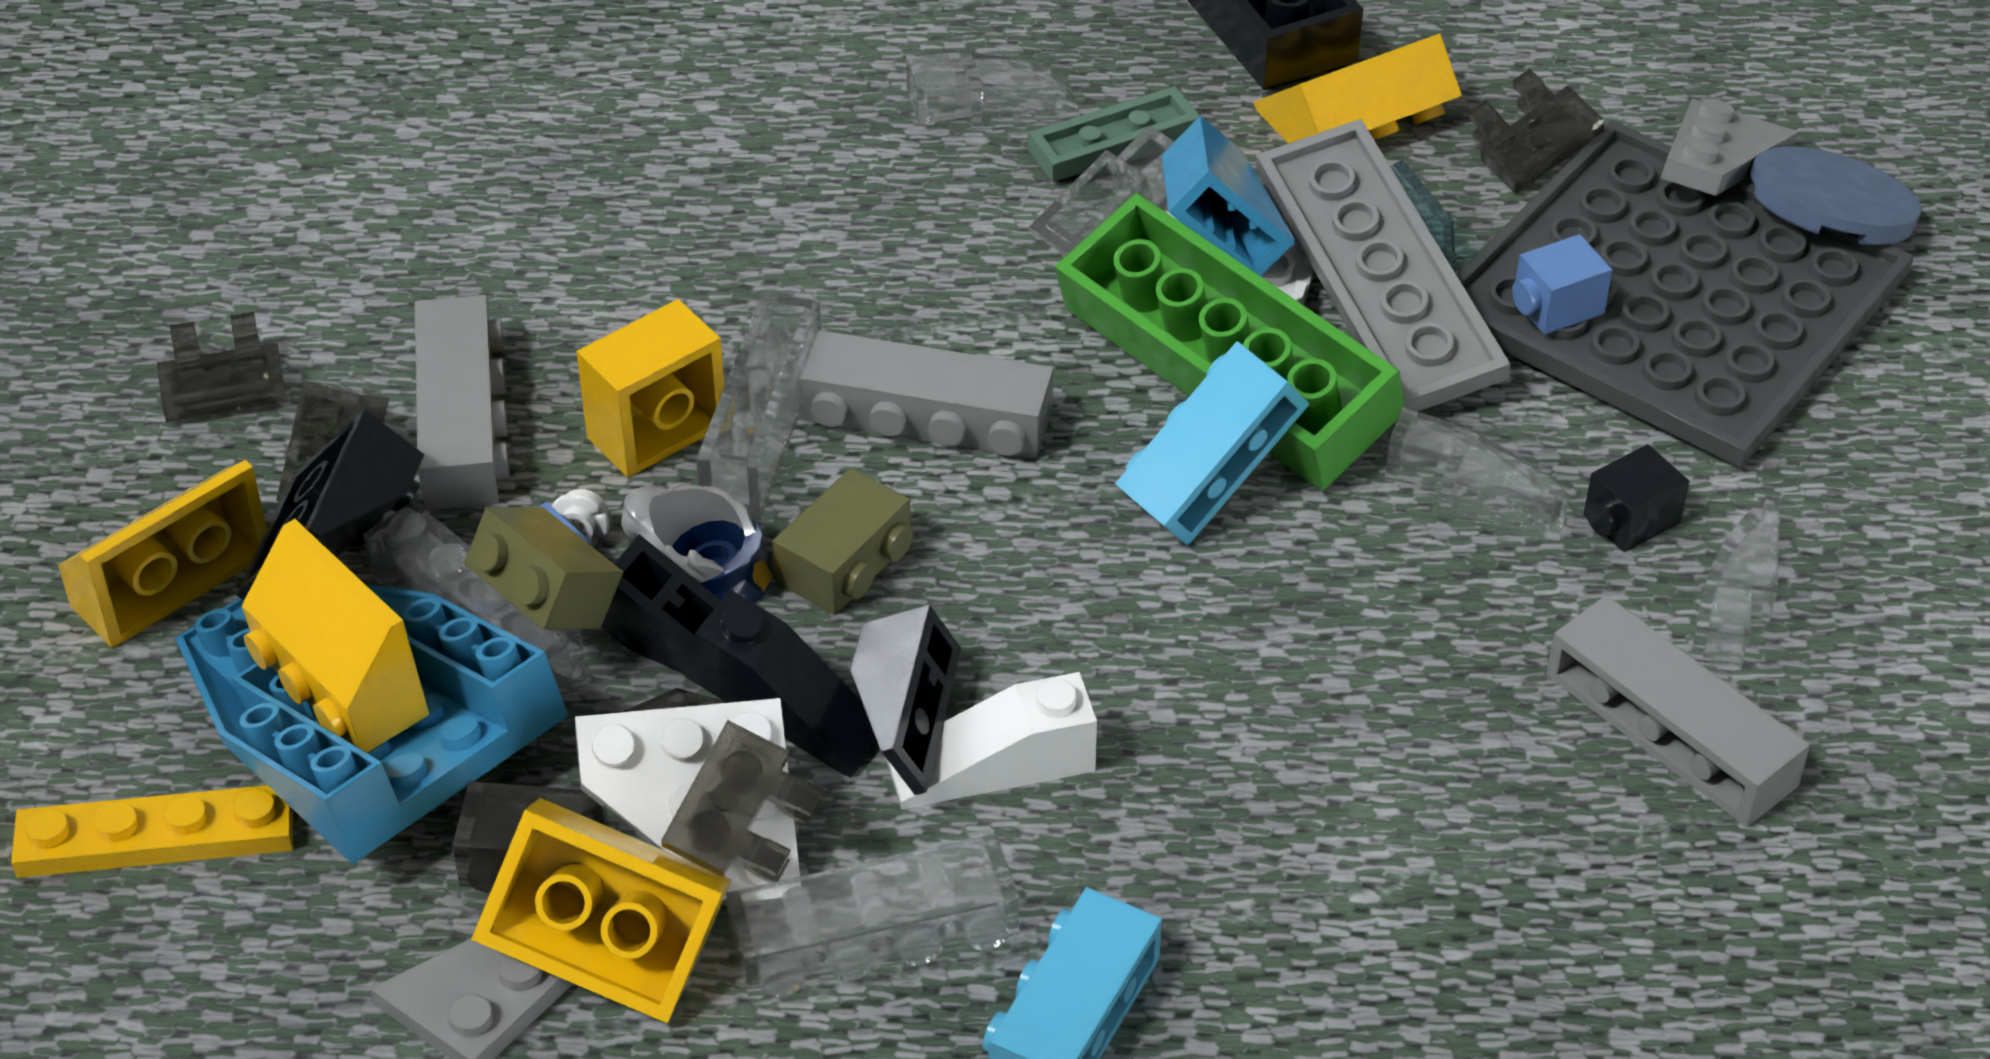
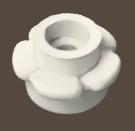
(588, 509)

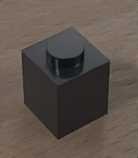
(1635, 498)

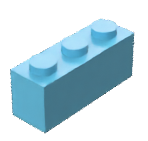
(1212, 442)
(1081, 985)

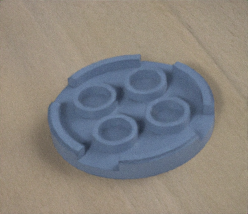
(1834, 192)

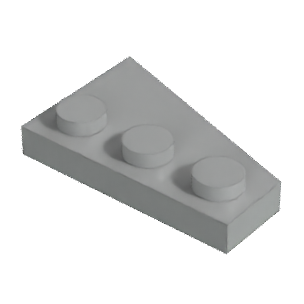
(1719, 146)
(469, 999)

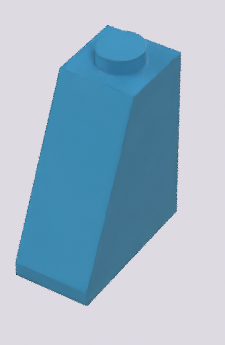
(1222, 198)

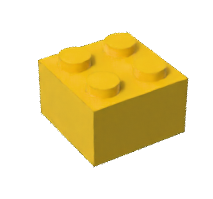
(651, 387)

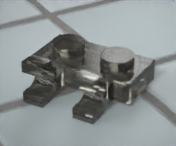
(1540, 140)
(223, 380)
(726, 799)

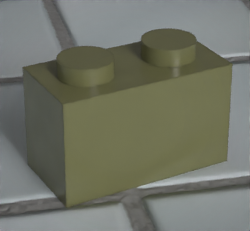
(843, 541)
(543, 568)

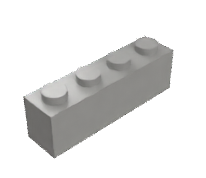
(927, 394)
(457, 402)
(1677, 710)

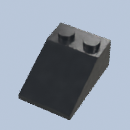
(345, 489)

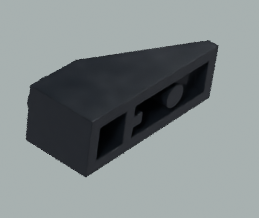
(657, 606)
(756, 656)
(905, 683)

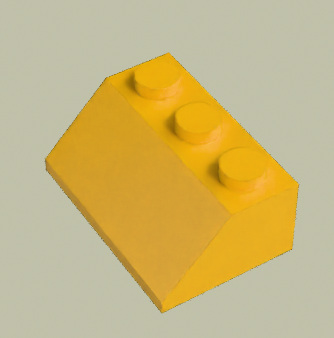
(1377, 90)
(167, 555)
(332, 642)
(601, 909)

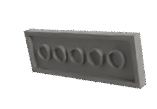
(1382, 264)

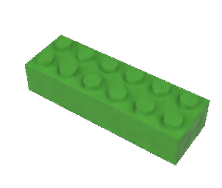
(1187, 302)

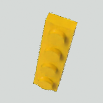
(150, 831)

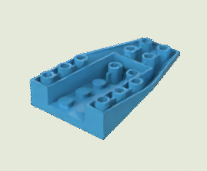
(482, 697)

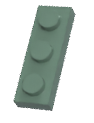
(1078, 142)

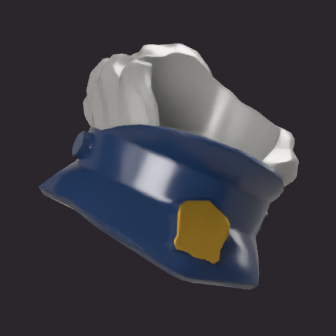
(704, 535)

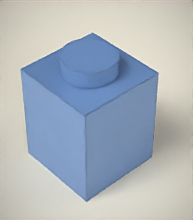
(1561, 284)

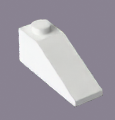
(1011, 741)

